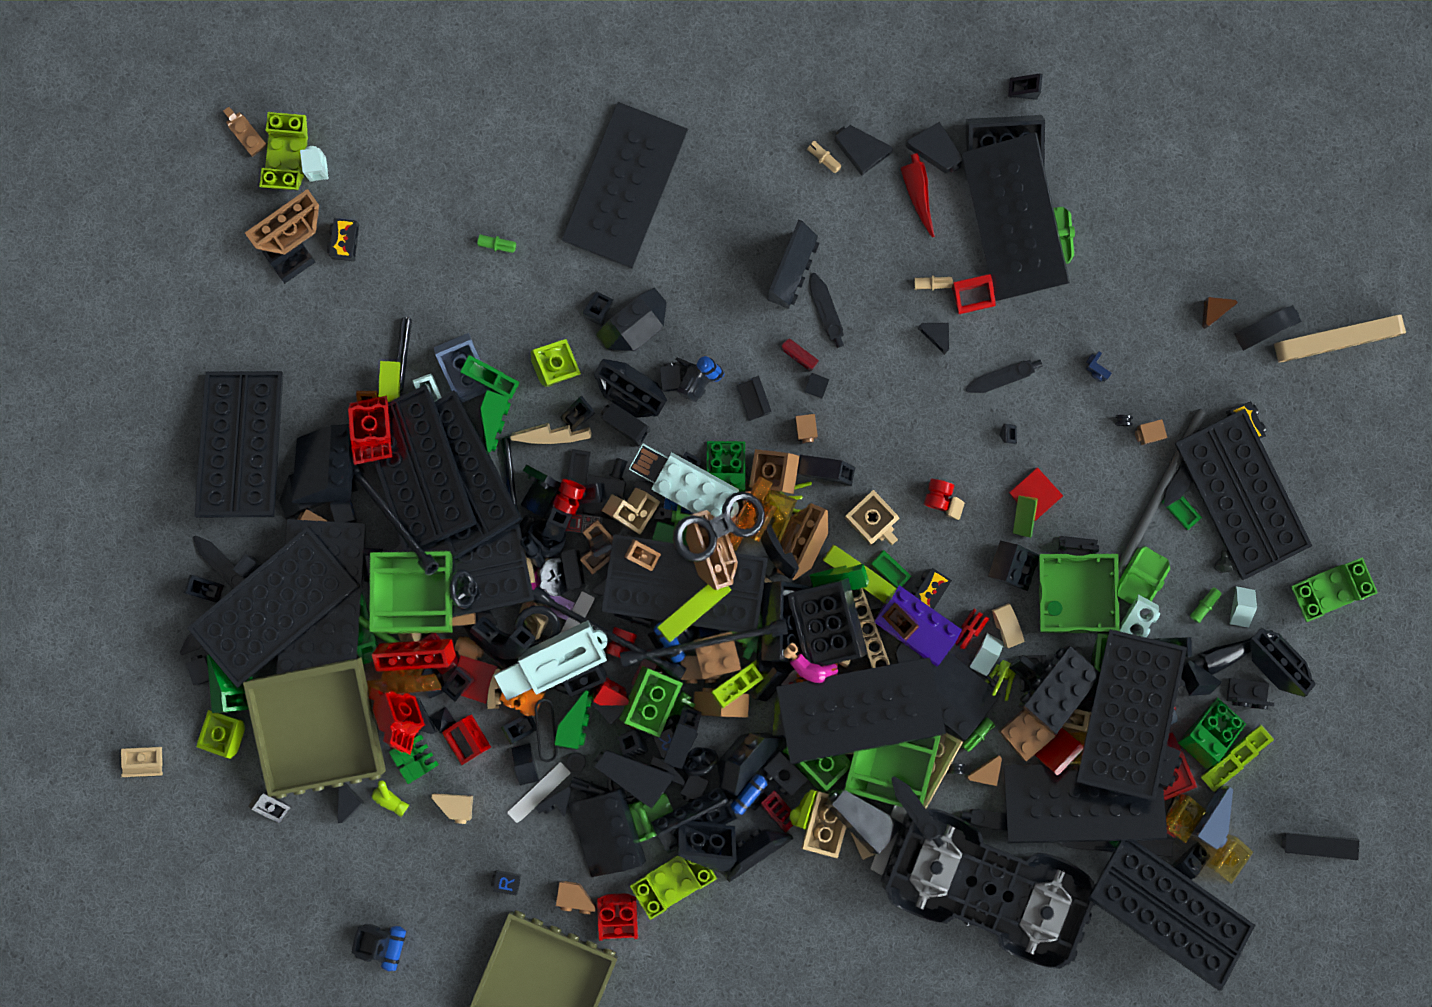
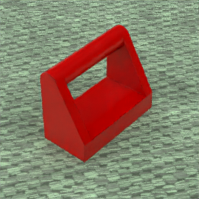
(967, 284)
(610, 693)
(473, 736)

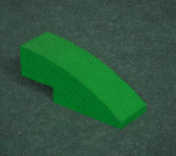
(489, 377)
(857, 576)

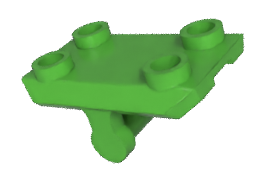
(1066, 232)
(1143, 575)
(644, 816)

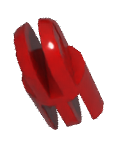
(970, 629)

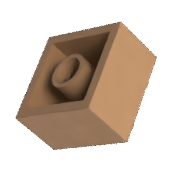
(777, 468)
(718, 658)
(1025, 734)

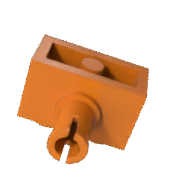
(524, 702)

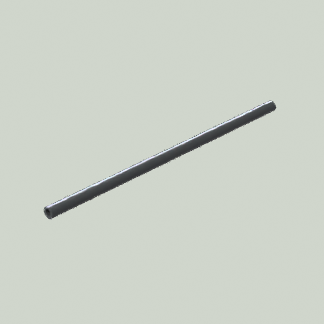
(1157, 497)

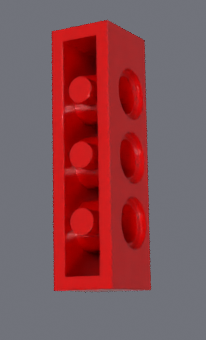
(413, 655)

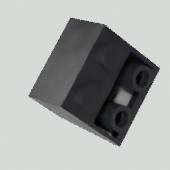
(1014, 565)

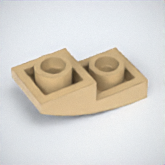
(1009, 626)
(493, 695)

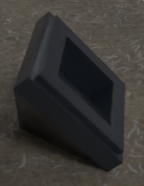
(1009, 433)
(442, 720)

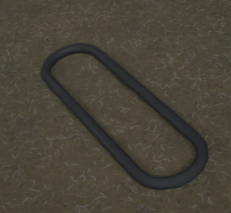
(538, 733)

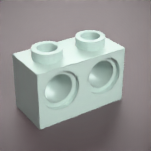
(314, 164)
(1134, 616)

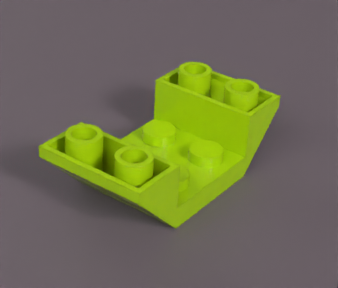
(283, 157)
(670, 884)

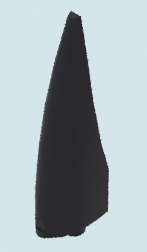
(1223, 656)

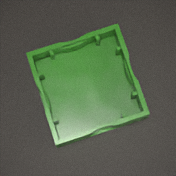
(1084, 588)

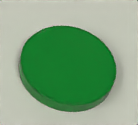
(1054, 608)

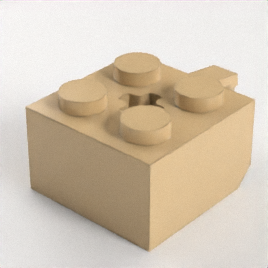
(873, 530)

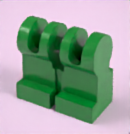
(413, 769)

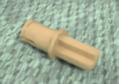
(824, 157)
(933, 283)

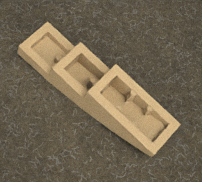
(544, 435)

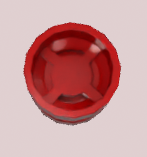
(939, 494)
(569, 495)
(614, 648)

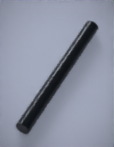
(509, 469)

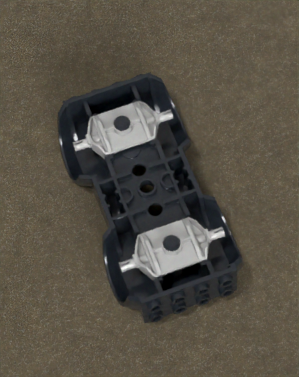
(1048, 892)

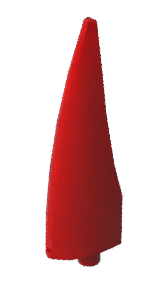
(917, 187)

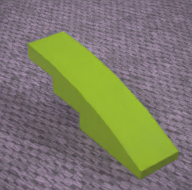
(389, 380)
(877, 585)
(691, 611)
(738, 685)
(1237, 758)

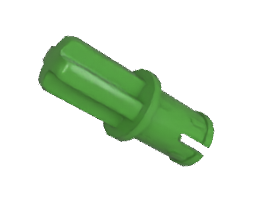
(496, 243)
(1205, 605)
(978, 734)

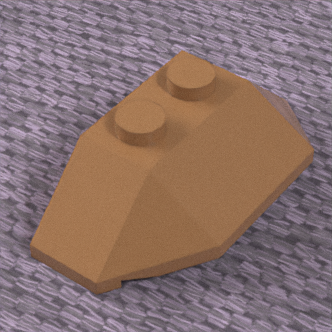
(287, 225)
(805, 536)
(722, 564)

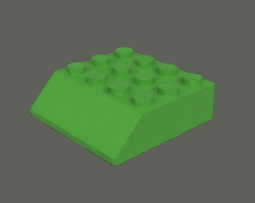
(406, 597)
(908, 761)

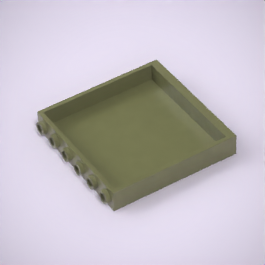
(314, 728)
(543, 968)

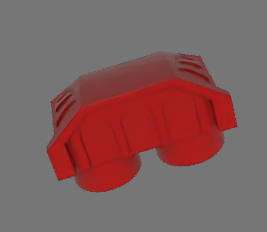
(617, 916)

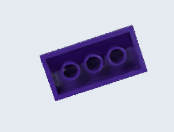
(932, 637)

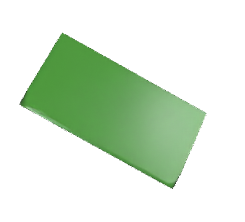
(1025, 516)

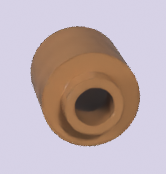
(468, 648)

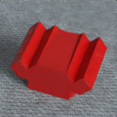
(370, 430)
(398, 718)

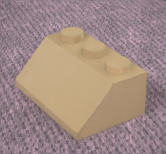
(824, 829)

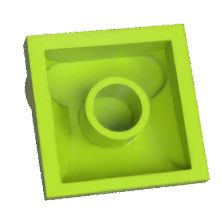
(554, 363)
(221, 734)
(801, 814)

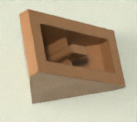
(642, 555)
(988, 772)

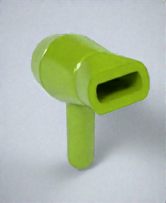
(388, 800)

